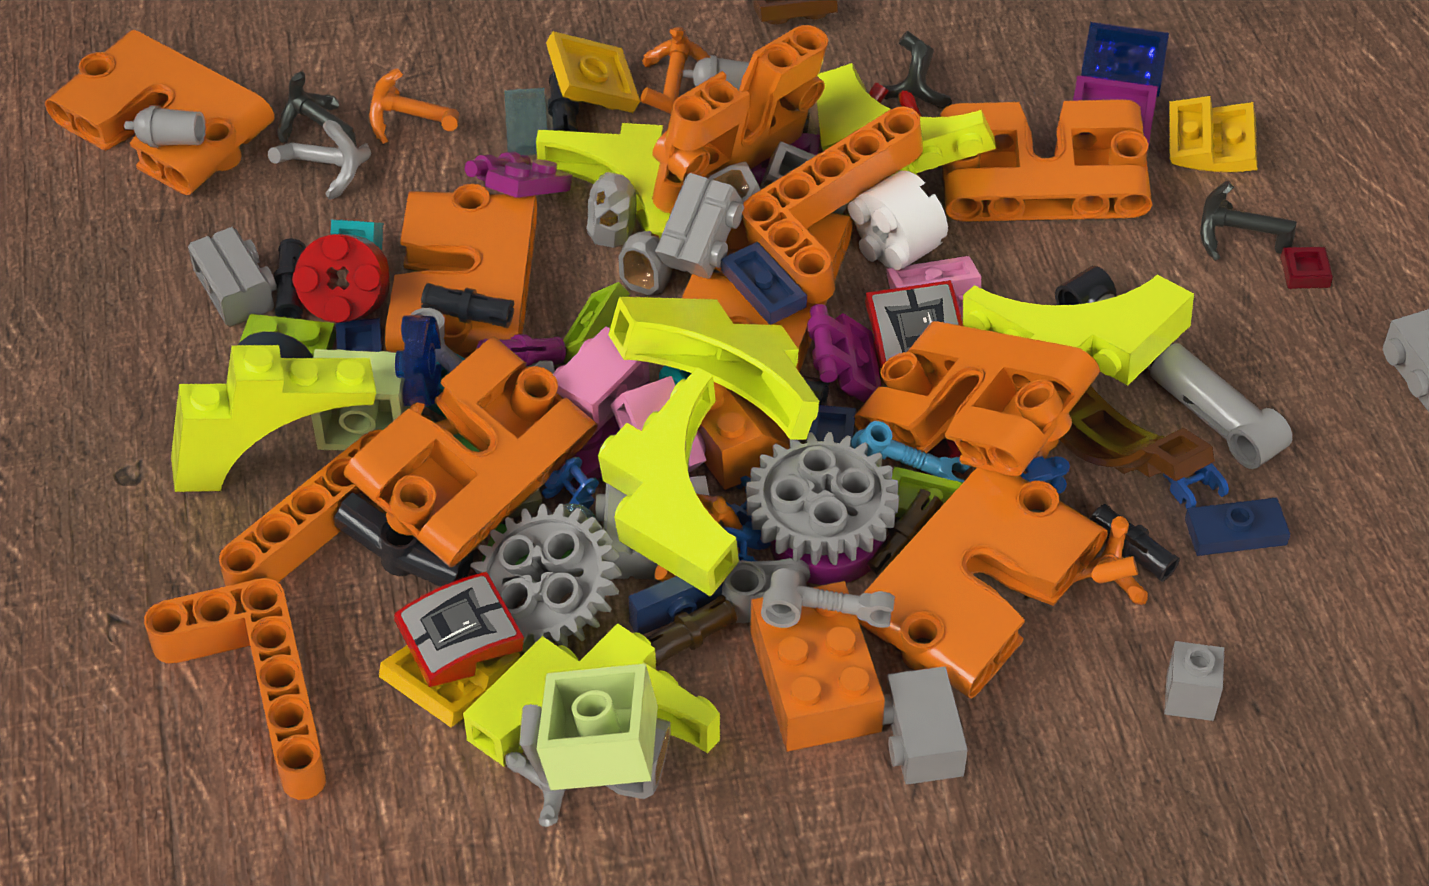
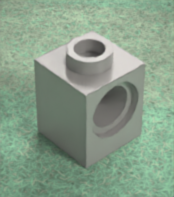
(1194, 681)

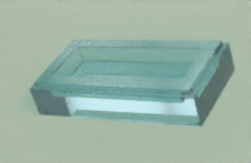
(524, 117)

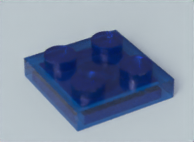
(1125, 54)

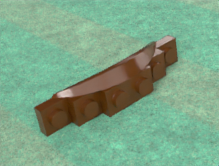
(1111, 440)

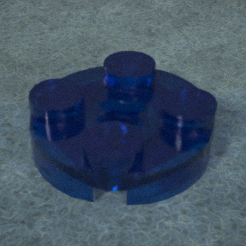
(418, 360)

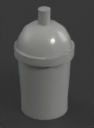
(711, 66)
(168, 127)

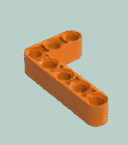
(787, 207)
(294, 526)
(257, 617)

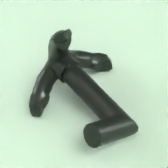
(916, 78)
(308, 105)
(1219, 213)

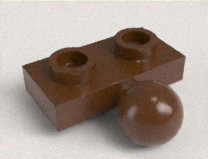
(781, 10)

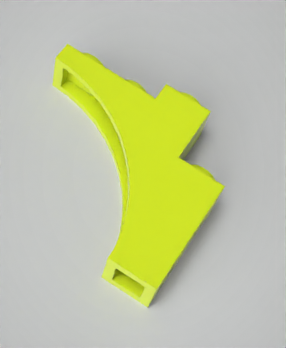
(848, 107)
(627, 153)
(1118, 332)
(742, 357)
(260, 396)
(661, 508)
(496, 716)

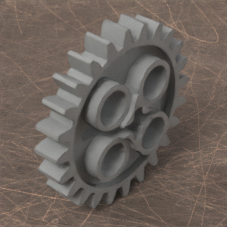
(822, 498)
(547, 577)

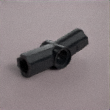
(369, 526)

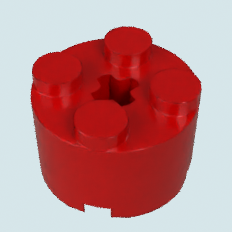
(317, 277)

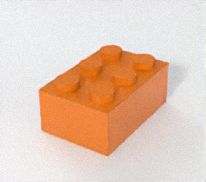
(819, 675)

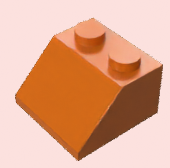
(737, 436)

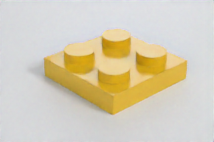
(592, 72)

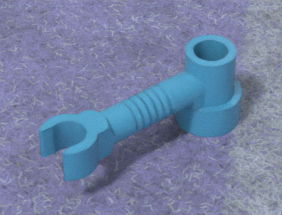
(880, 440)

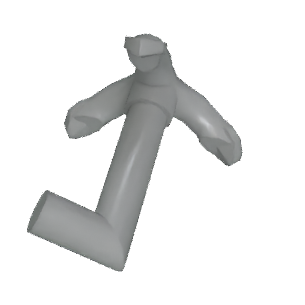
(345, 156)
(532, 768)

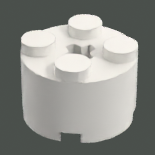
(898, 221)

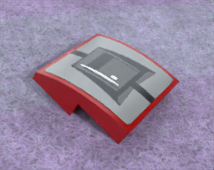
(905, 312)
(458, 628)

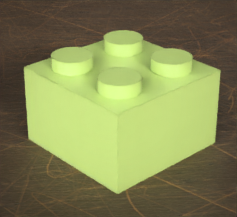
(343, 426)
(597, 727)

